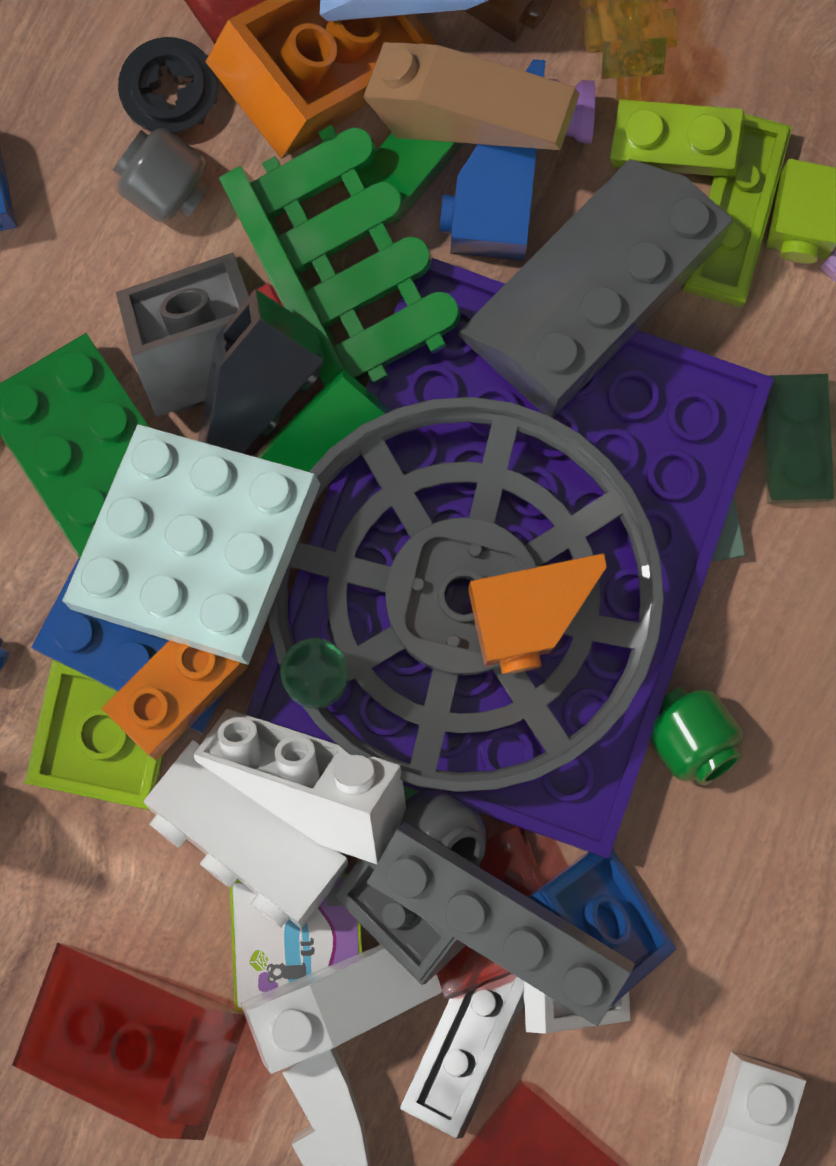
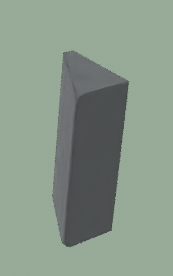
(405, 935)

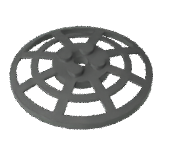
(472, 551)

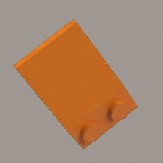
(301, 71)

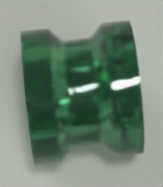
(314, 662)

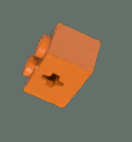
(170, 695)

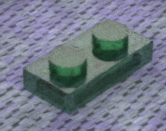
(798, 440)

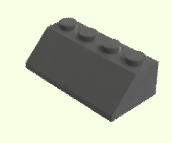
(596, 283)

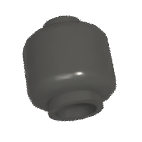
(161, 175)
(448, 823)

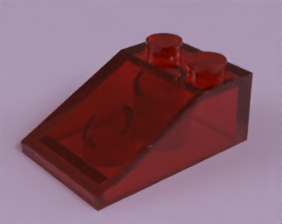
(130, 1043)

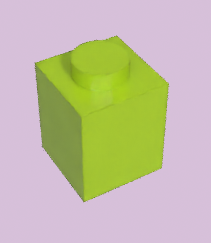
(804, 212)

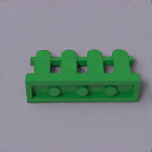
(329, 232)

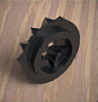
(142, 74)

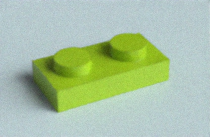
(678, 137)

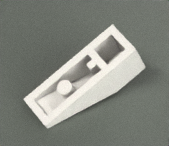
(331, 1007)
(752, 1114)

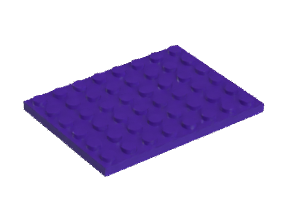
(680, 440)

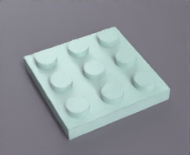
(192, 543)

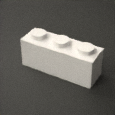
(244, 841)

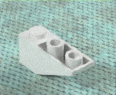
(309, 783)

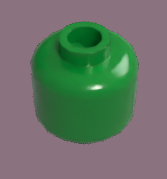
(696, 735)

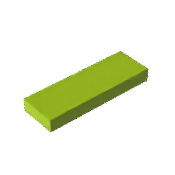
(748, 201)

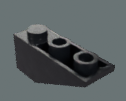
(255, 371)

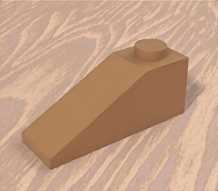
(466, 99)

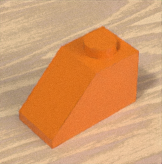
(529, 610)

